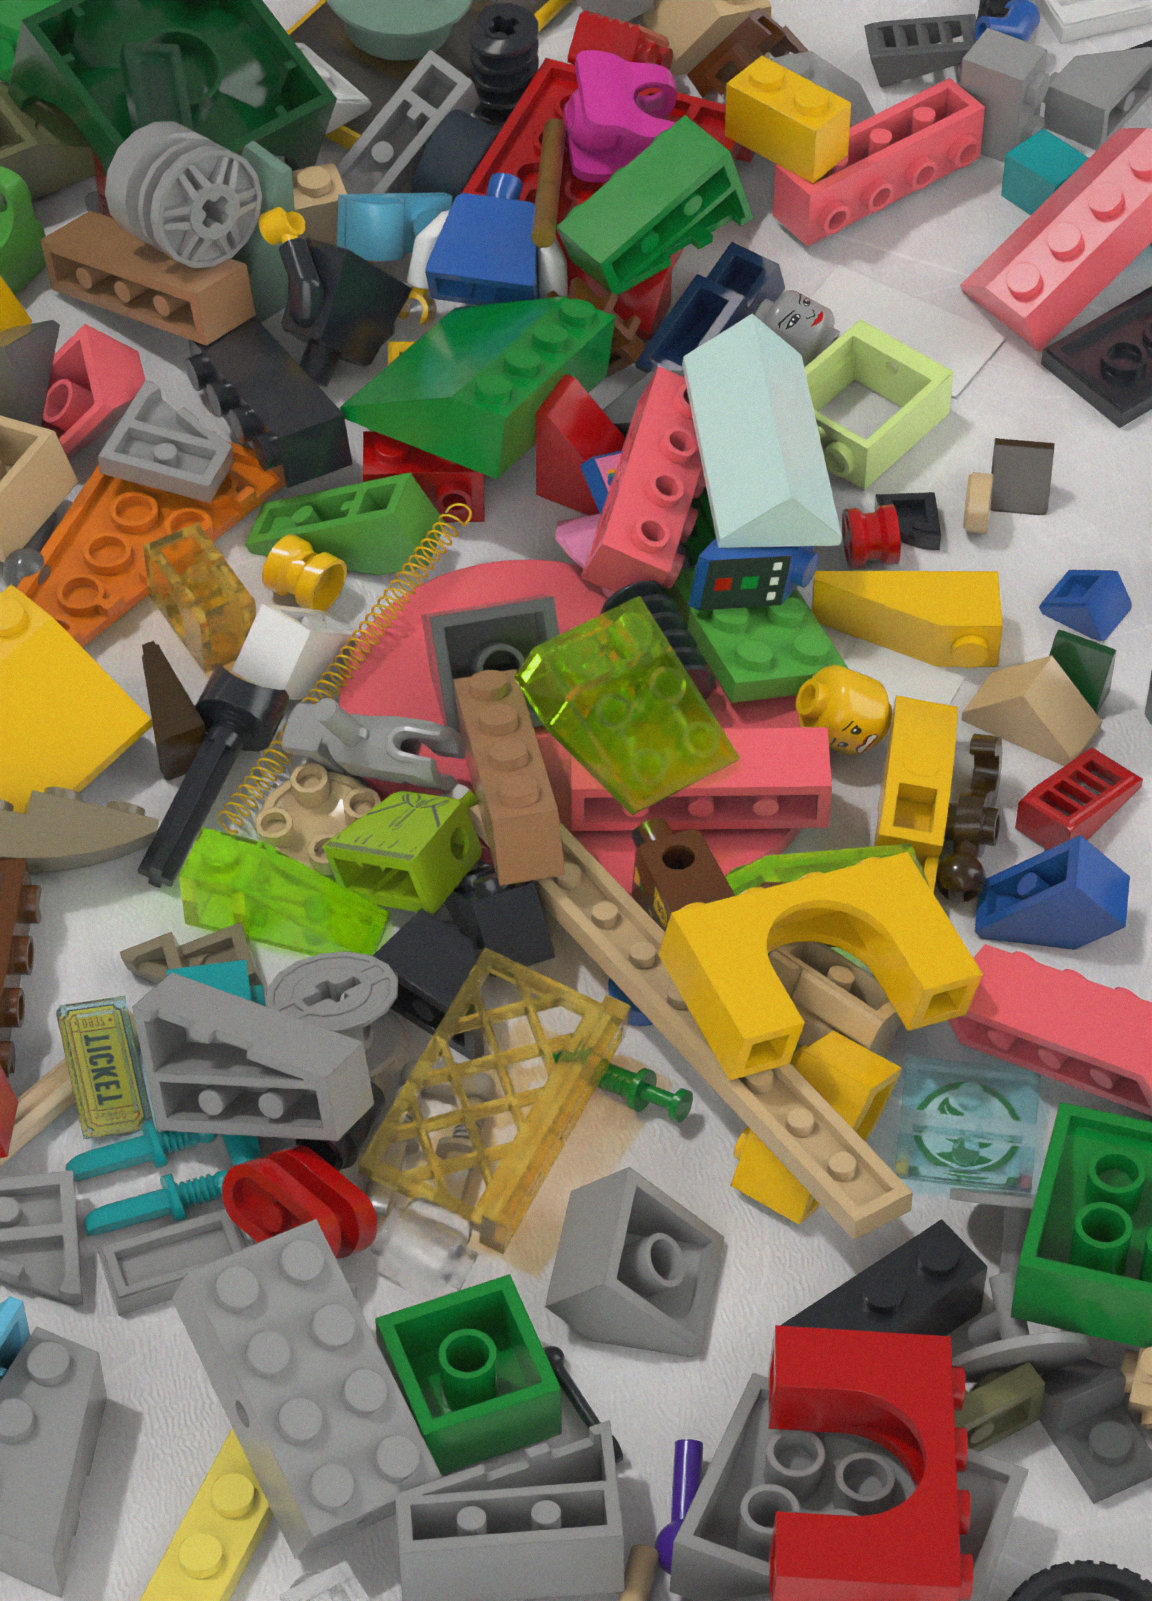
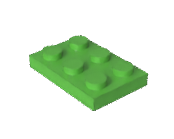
(760, 648)

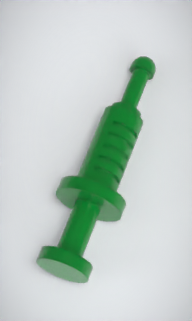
(641, 1089)

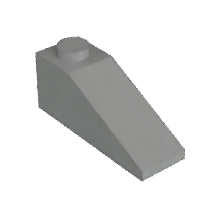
(399, 134)

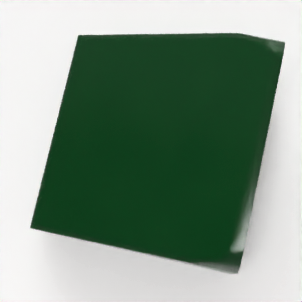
(1086, 665)

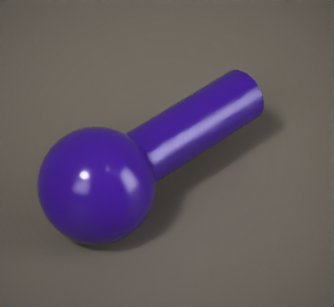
(686, 1481)

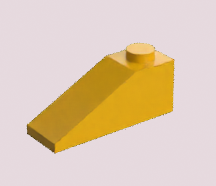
(921, 614)

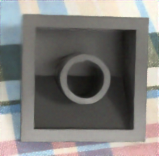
(484, 639)

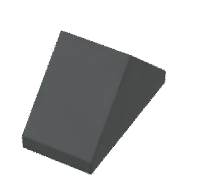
(26, 370)

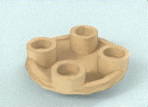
(312, 811)

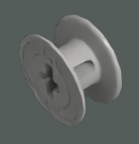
(313, 992)

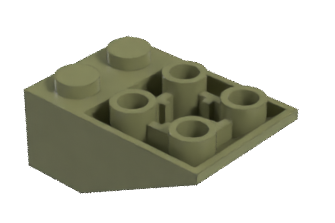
(42, 146)

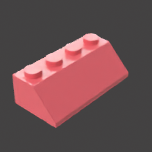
(1071, 242)

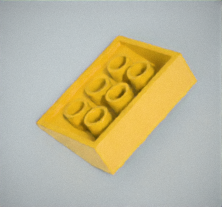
(57, 706)

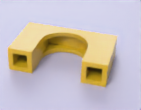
(870, 910)

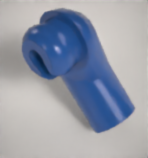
(1019, 22)

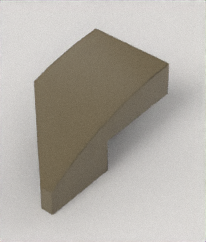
(162, 953)

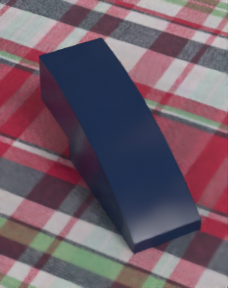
(712, 305)

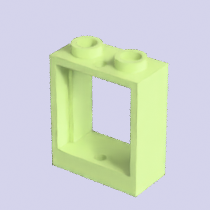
(916, 385)

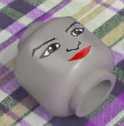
(800, 323)

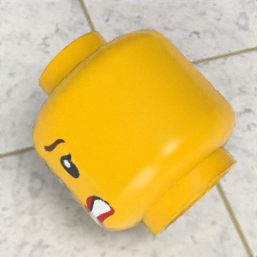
(849, 705)

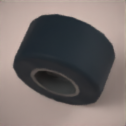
(453, 154)

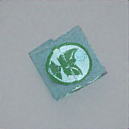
(968, 1124)

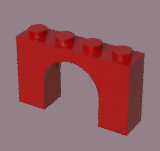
(905, 1399)

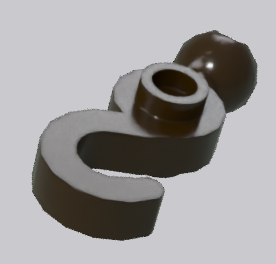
(972, 823)

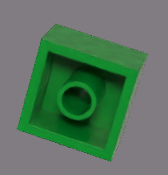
(472, 1373)

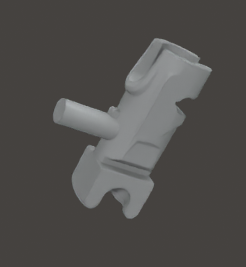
(371, 745)

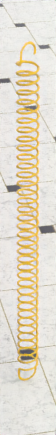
(235, 831)

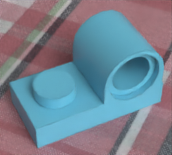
(386, 223)

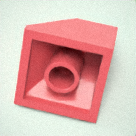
(90, 387)

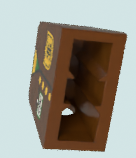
(674, 870)

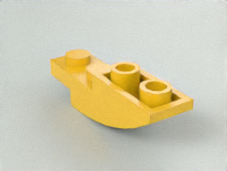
(918, 779)

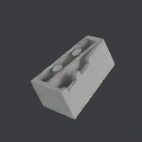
(517, 1530)

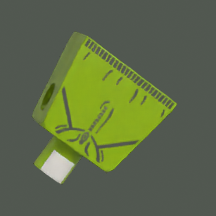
(408, 849)

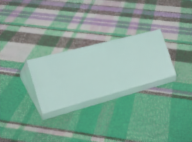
(759, 441)

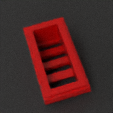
(1048, 826)

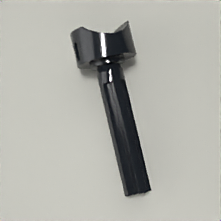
(235, 719)

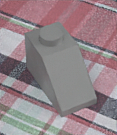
(1098, 94)

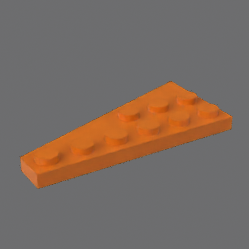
(101, 538)

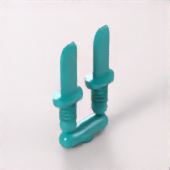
(160, 1202)

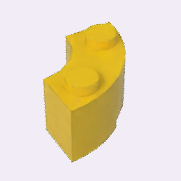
(853, 1084)

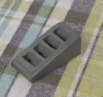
(909, 46)

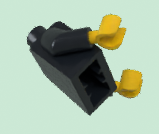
(334, 298)

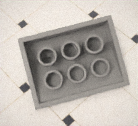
(764, 1470)

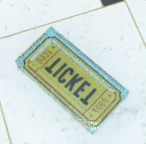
(104, 1066)

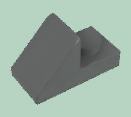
(1092, 1428)

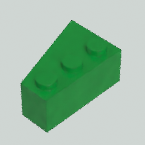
(656, 207)

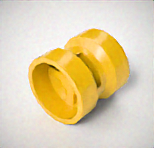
(299, 571)

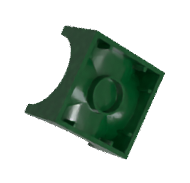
(237, 63)

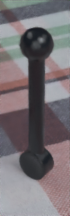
(557, 1361)

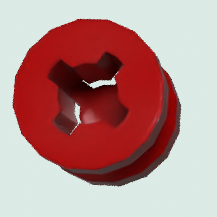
(871, 536)

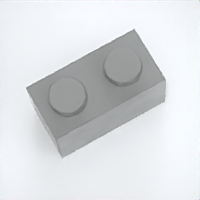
(1011, 84)

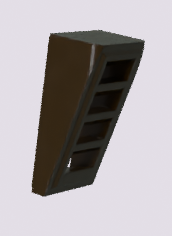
(174, 718)

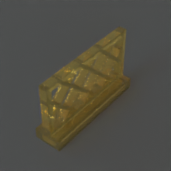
(543, 1131)

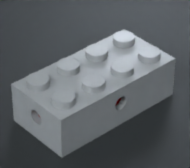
(304, 1386)

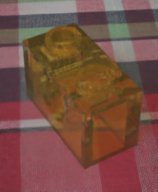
(199, 596)

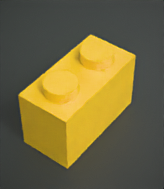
(787, 119)

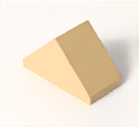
(1035, 710)

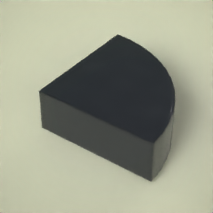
(916, 518)

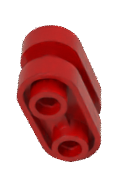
(296, 1188)

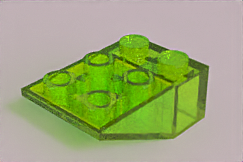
(625, 707)

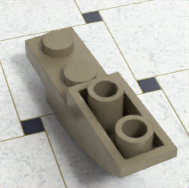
(69, 834)

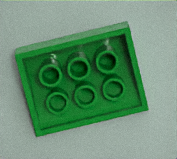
(481, 377)
(1091, 1230)

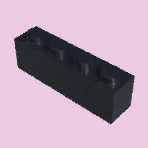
(271, 403)

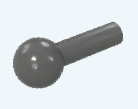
(29, 560)

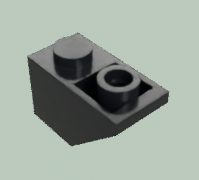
(501, 917)

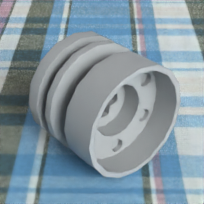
(183, 194)

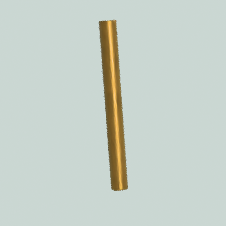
(548, 183)

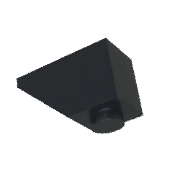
(431, 967)

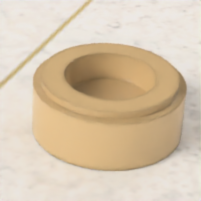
(978, 502)

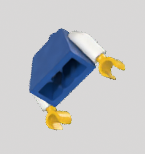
(483, 253)

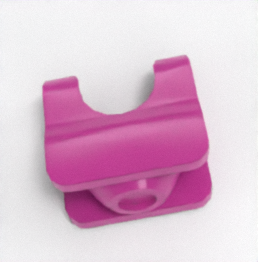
(608, 116)

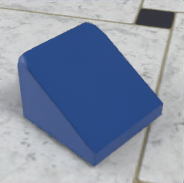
(1088, 602)

